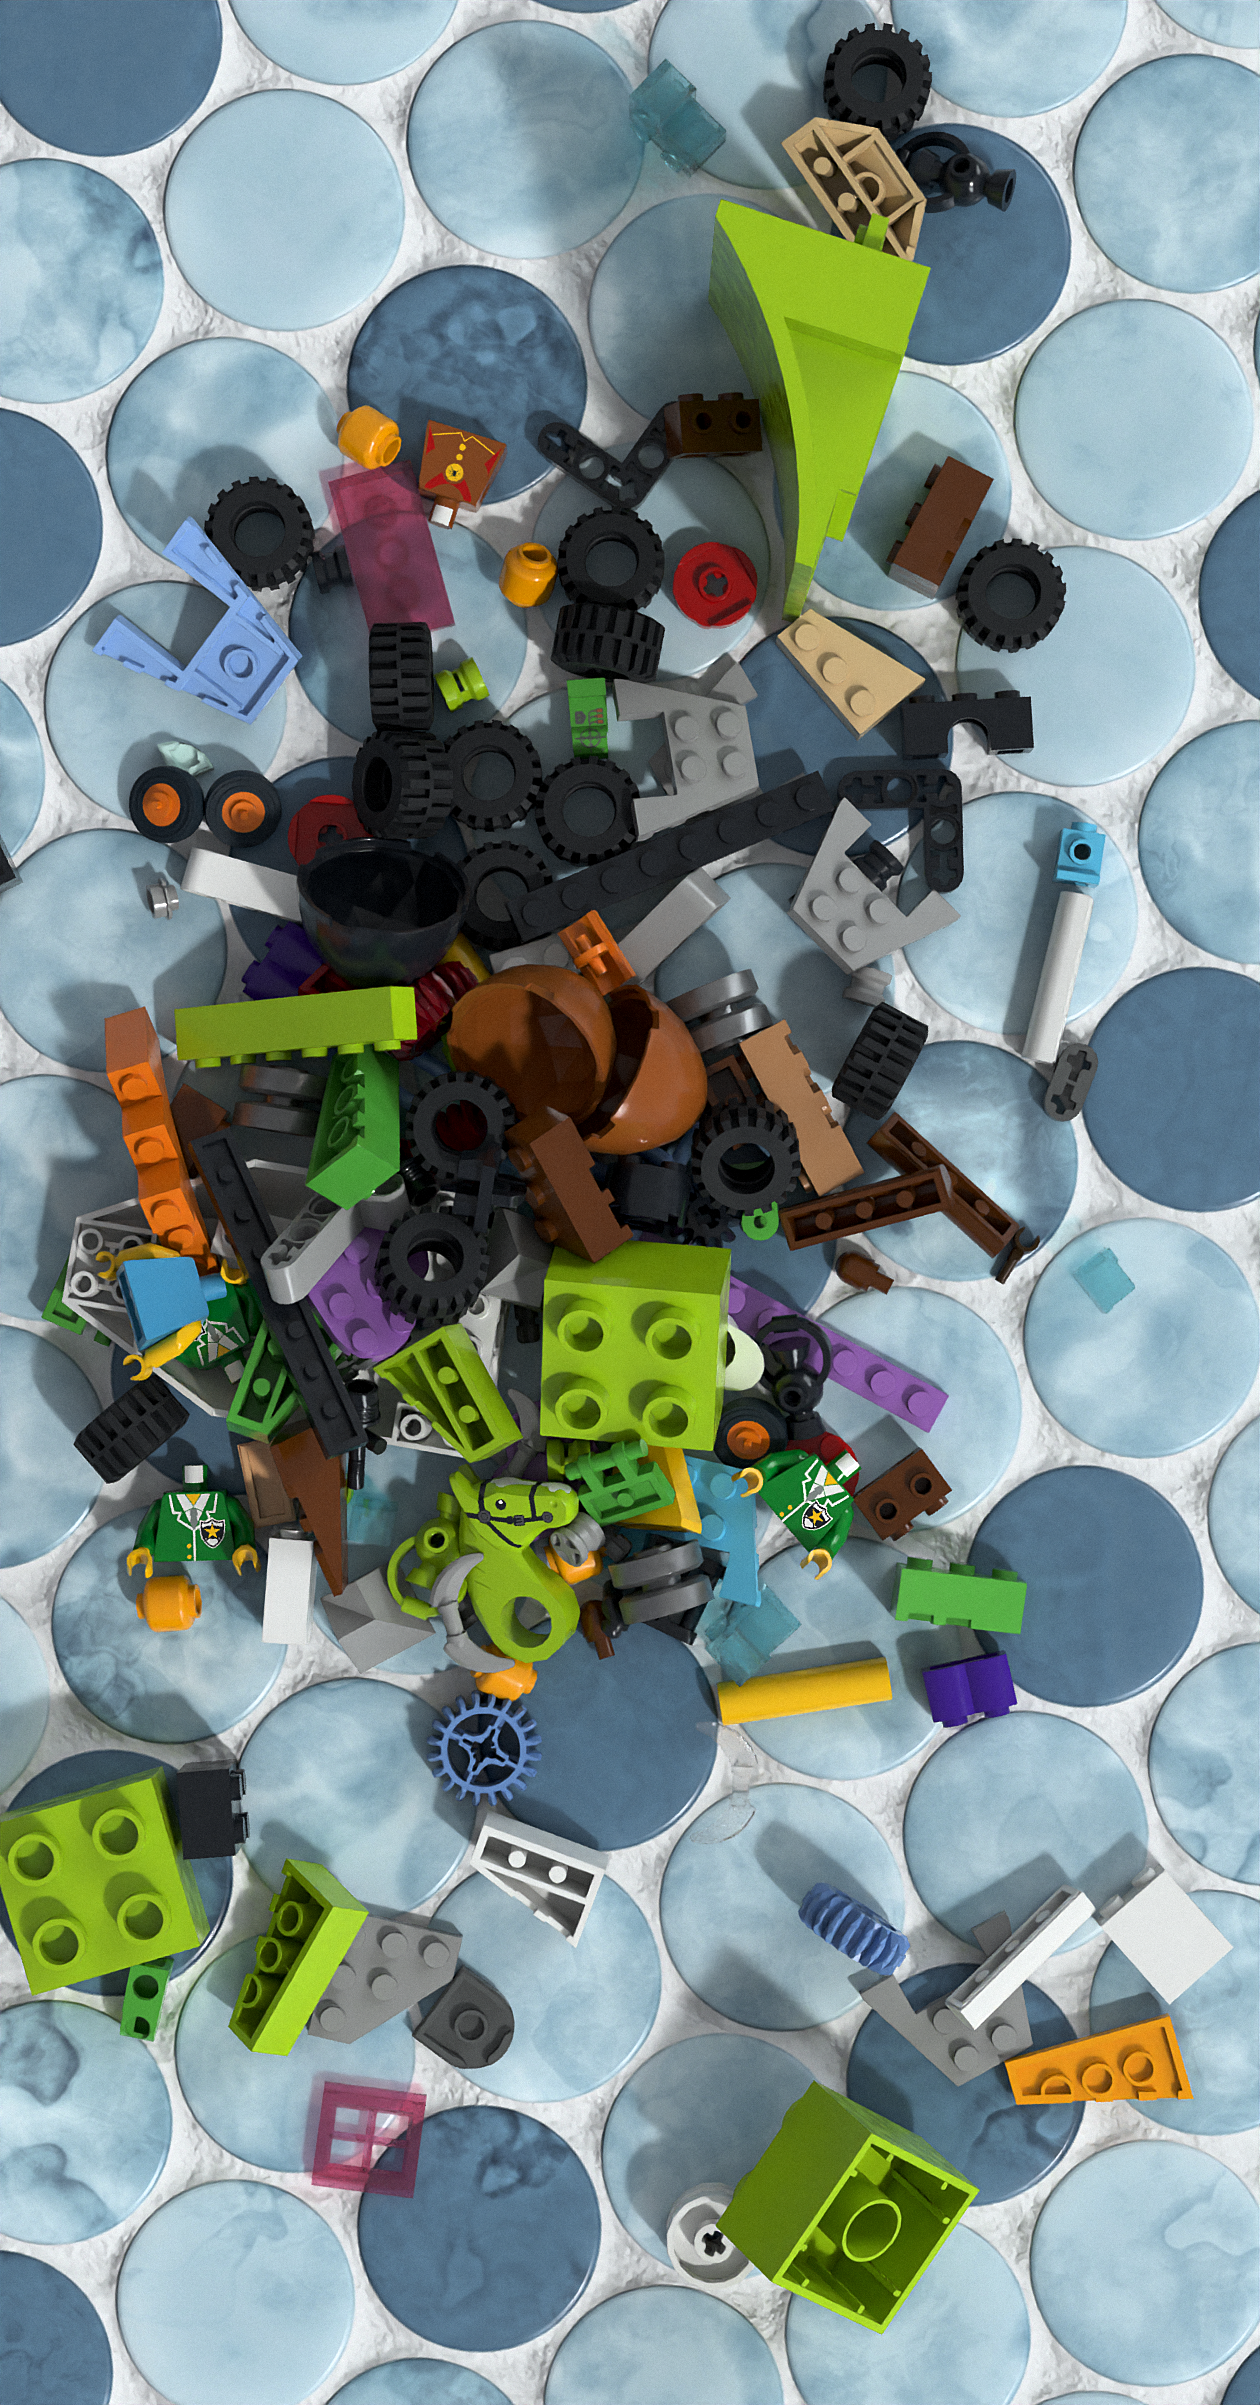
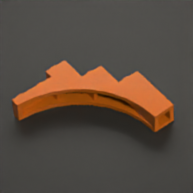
(152, 1139)

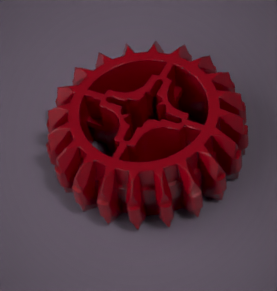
(434, 1003)

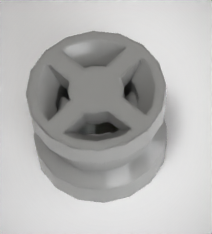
(867, 986)
(577, 1539)

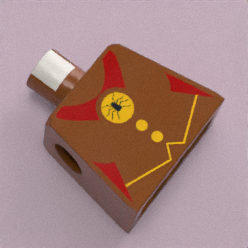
(457, 471)

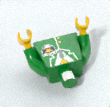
(227, 1330)
(807, 1499)
(195, 1526)

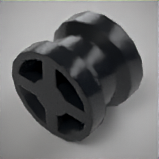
(332, 569)
(879, 865)

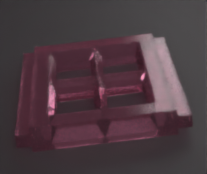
(366, 2178)

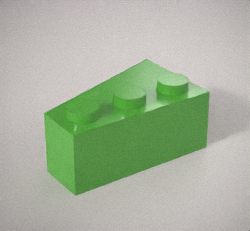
(265, 1391)
(958, 1596)

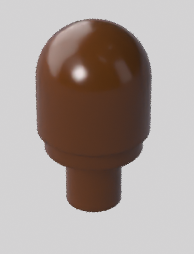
(861, 1272)
(590, 1622)

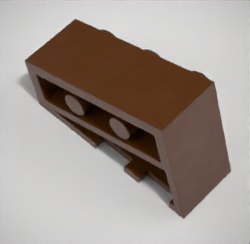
(938, 526)
(561, 1187)

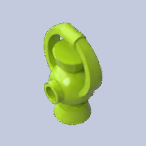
(432, 1557)

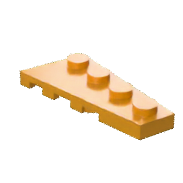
(1111, 2065)

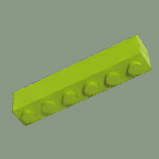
(296, 1024)

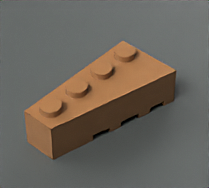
(786, 1082)

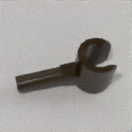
(1015, 1255)

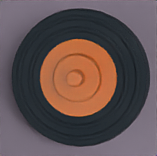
(166, 804)
(242, 808)
(749, 1432)

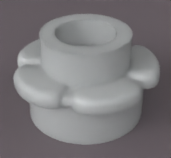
(162, 899)

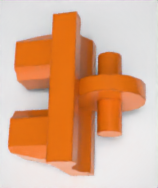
(596, 953)

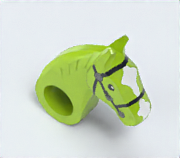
(501, 1522)

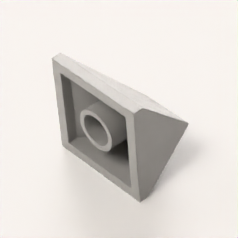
(516, 1261)
(371, 1621)

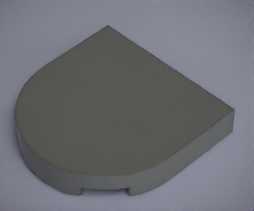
(468, 2023)

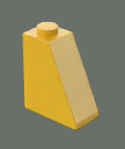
(683, 1513)

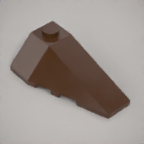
(321, 1496)

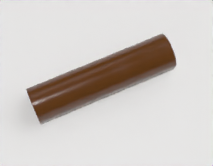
(867, 1207)
(973, 1210)

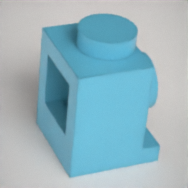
(1075, 871)

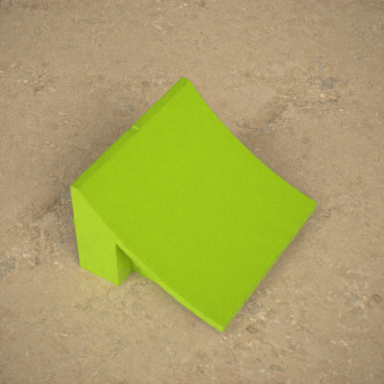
(822, 348)

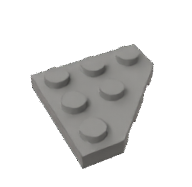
(383, 1975)

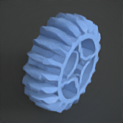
(501, 1757)
(853, 1929)

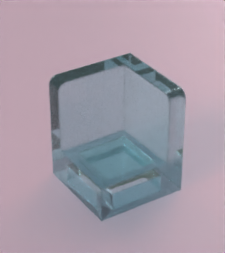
(1104, 1280)

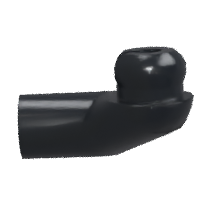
(613, 1624)

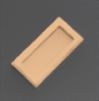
(263, 1486)

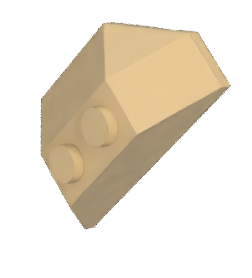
(857, 176)

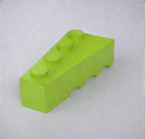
(297, 1957)

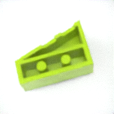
(454, 1391)

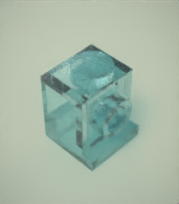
(373, 1521)

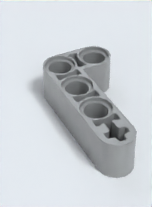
(671, 924)
(322, 1234)

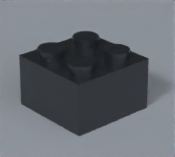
(211, 1809)

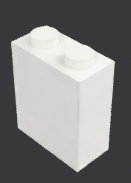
(290, 1587)
(1163, 1932)

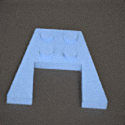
(240, 659)

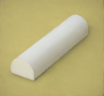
(1058, 978)
(1020, 1956)

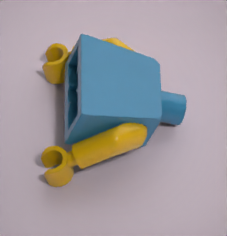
(162, 1300)

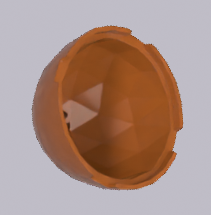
(539, 1037)
(655, 1081)

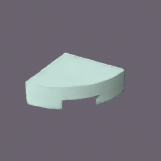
(185, 757)

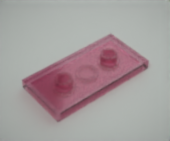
(391, 547)

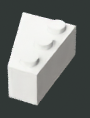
(541, 1871)

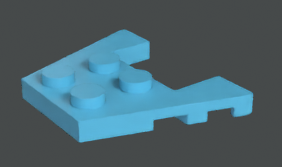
(726, 1527)

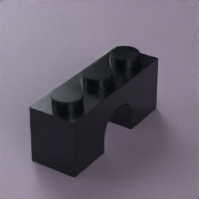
(1003, 720)

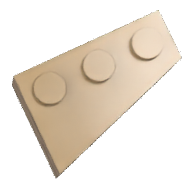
(847, 672)

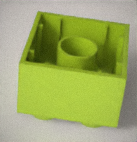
(636, 1345)
(98, 1881)
(846, 2208)

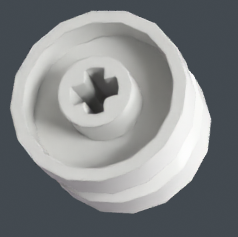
(697, 2259)

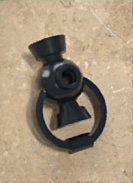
(961, 178)
(797, 1385)

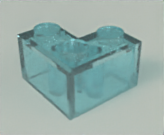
(670, 116)
(749, 1635)

